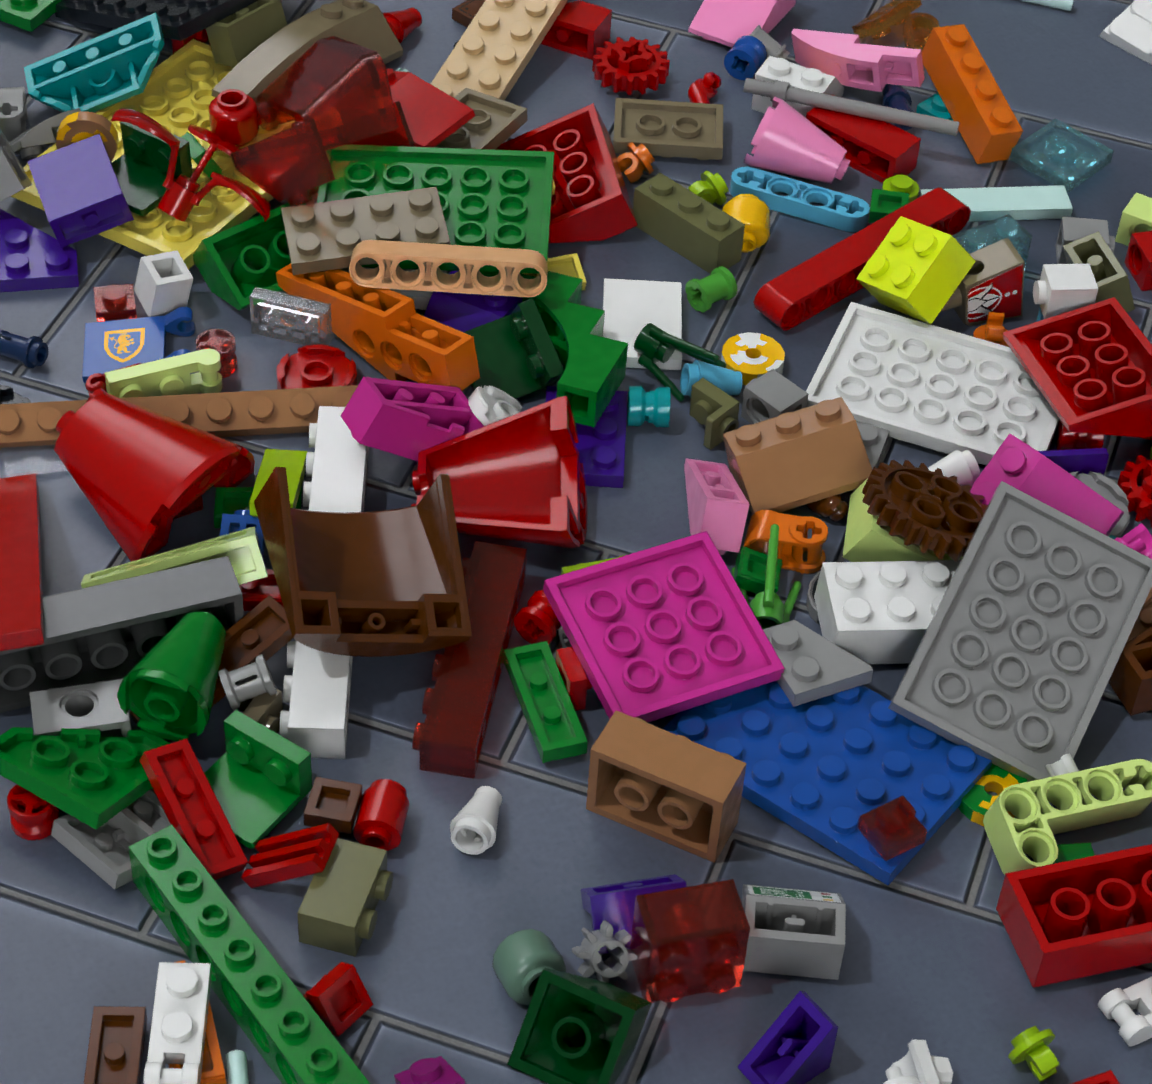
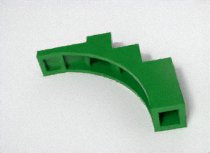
(590, 362)

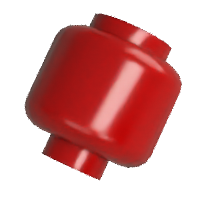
(234, 117)

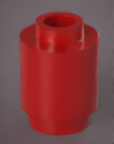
(382, 815)

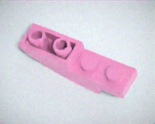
(855, 63)

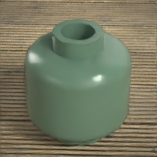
(521, 961)

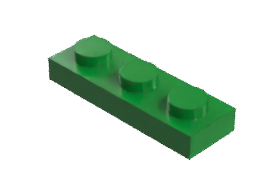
(545, 702)

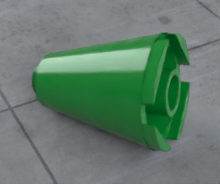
(177, 679)

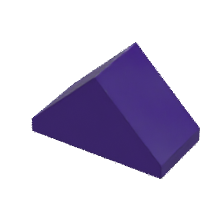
(793, 1047)

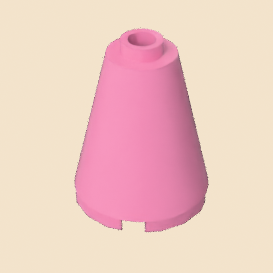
(796, 146)

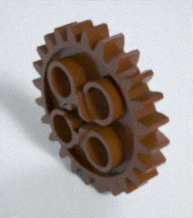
(924, 507)

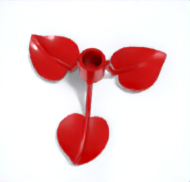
(182, 193)

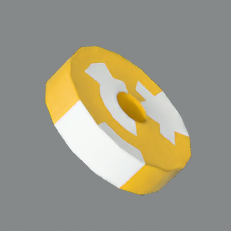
(753, 355)

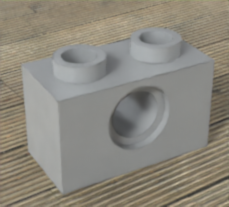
(80, 708)

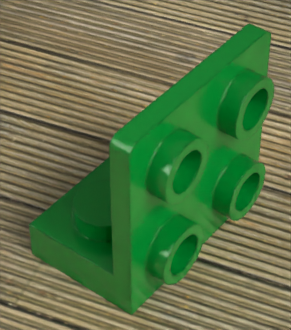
(258, 778)

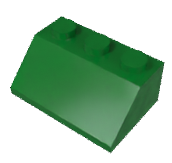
(244, 258)

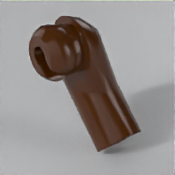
(831, 507)

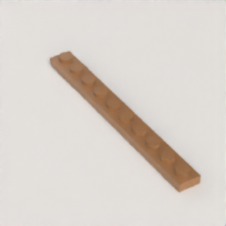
(216, 413)

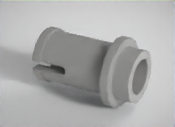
(772, 46)

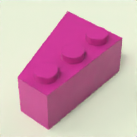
(407, 415)

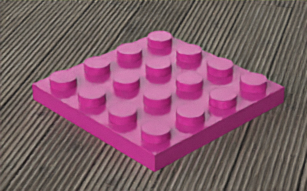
(663, 629)

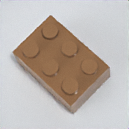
(665, 785)

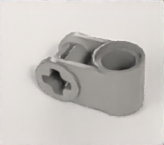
(13, 112)

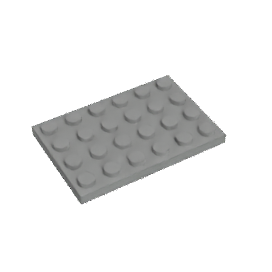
(1025, 635)

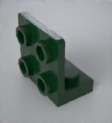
(145, 167)
(516, 353)

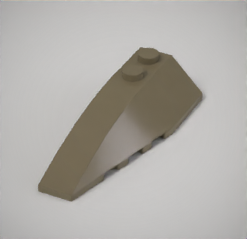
(347, 19)

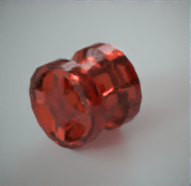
(224, 343)

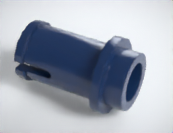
(30, 350)

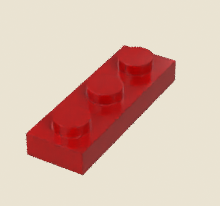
(193, 807)

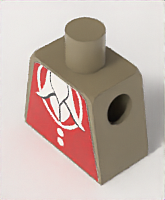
(991, 285)

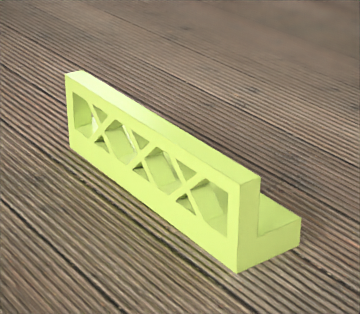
(240, 547)

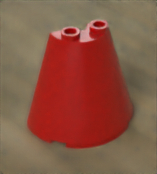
(143, 467)
(515, 477)

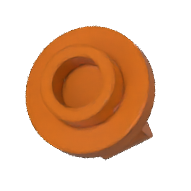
(639, 159)
(993, 329)

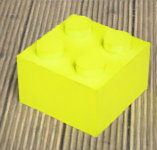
(916, 269)

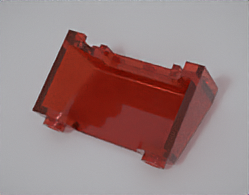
(338, 88)

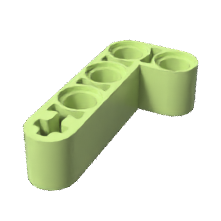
(1076, 809)

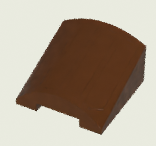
(368, 577)

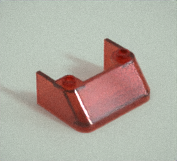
(295, 161)

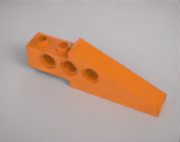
(388, 330)

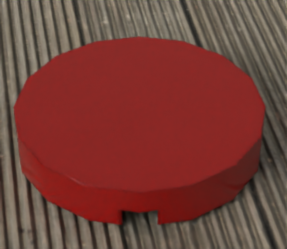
(316, 367)

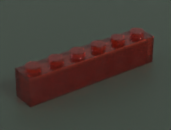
(471, 671)

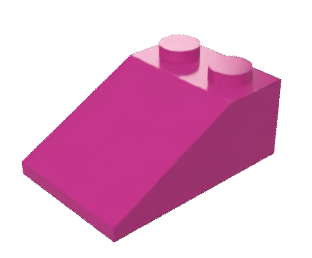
(1047, 482)

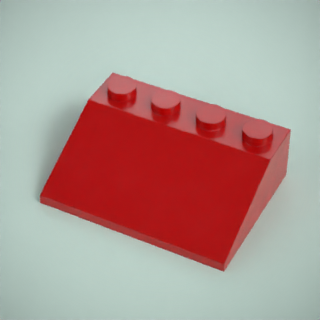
(589, 188)
(1090, 368)

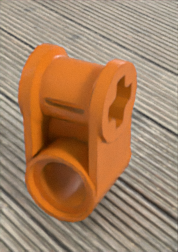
(792, 539)

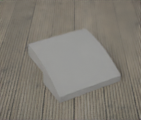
(107, 847)

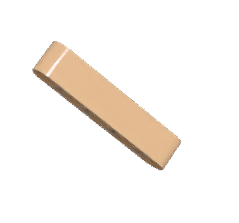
(430, 277)

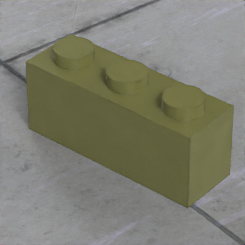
(688, 223)

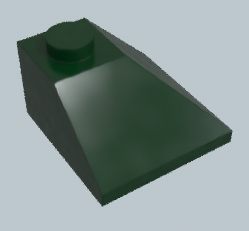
(578, 1030)

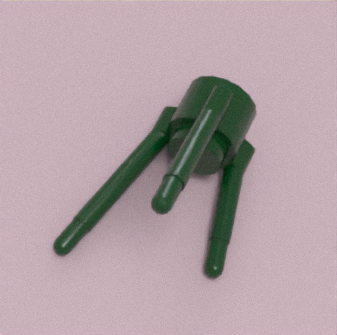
(659, 346)

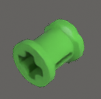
(711, 289)

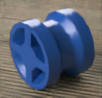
(745, 49)

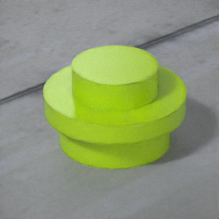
(903, 184)

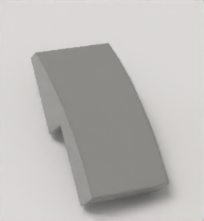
(32, 141)

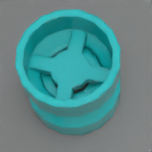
(648, 406)

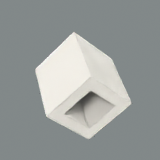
(163, 283)
(1064, 288)

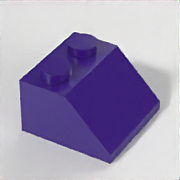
(468, 310)

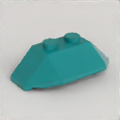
(99, 69)

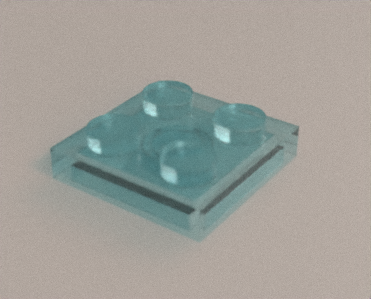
(1061, 155)

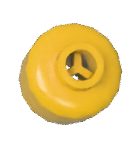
(755, 216)

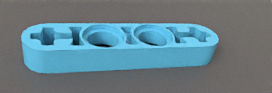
(839, 212)

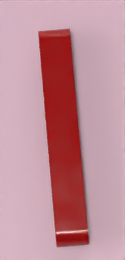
(833, 272)

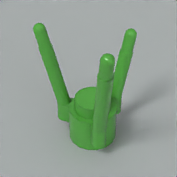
(767, 605)

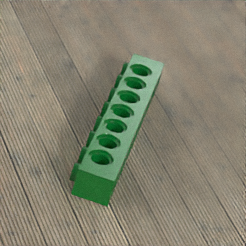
(242, 968)

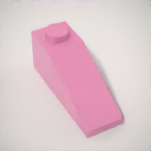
(715, 504)

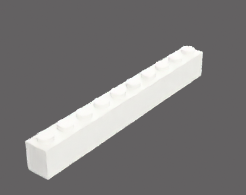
(321, 679)

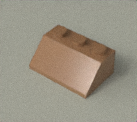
(798, 457)

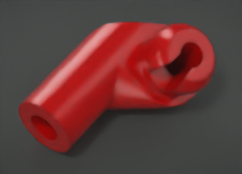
(704, 88)

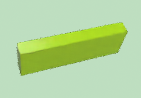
(295, 466)

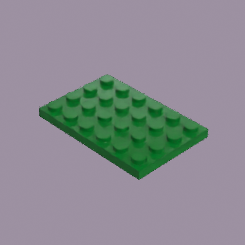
(483, 193)

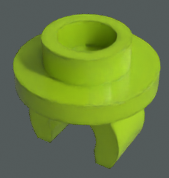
(710, 188)
(1033, 1047)

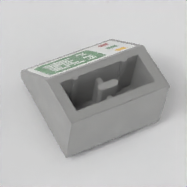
(794, 931)

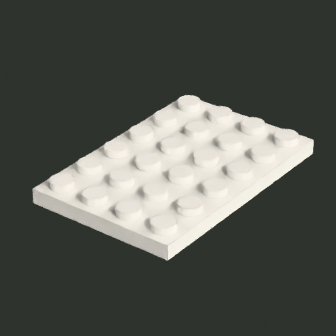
(931, 385)

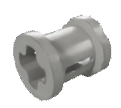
(234, 678)

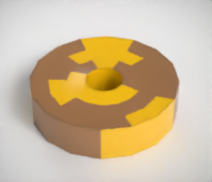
(84, 125)

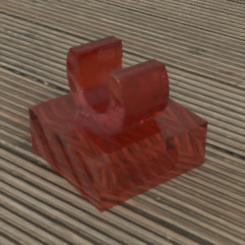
(892, 828)

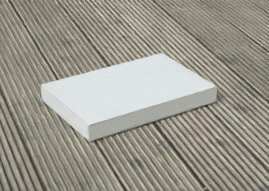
(633, 305)

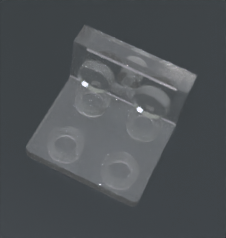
(290, 318)

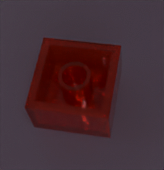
(689, 941)

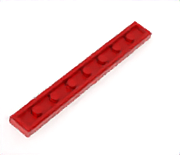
(20, 564)

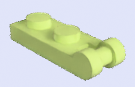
(168, 376)

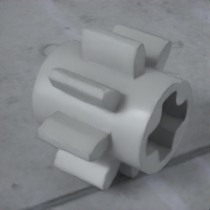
(593, 942)

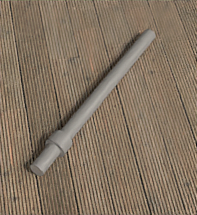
(784, 91)

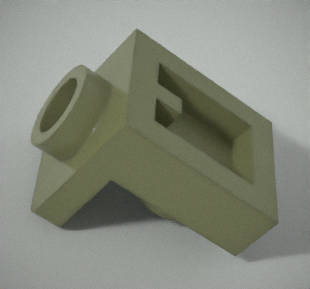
(714, 410)

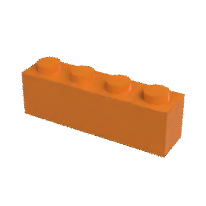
(971, 94)

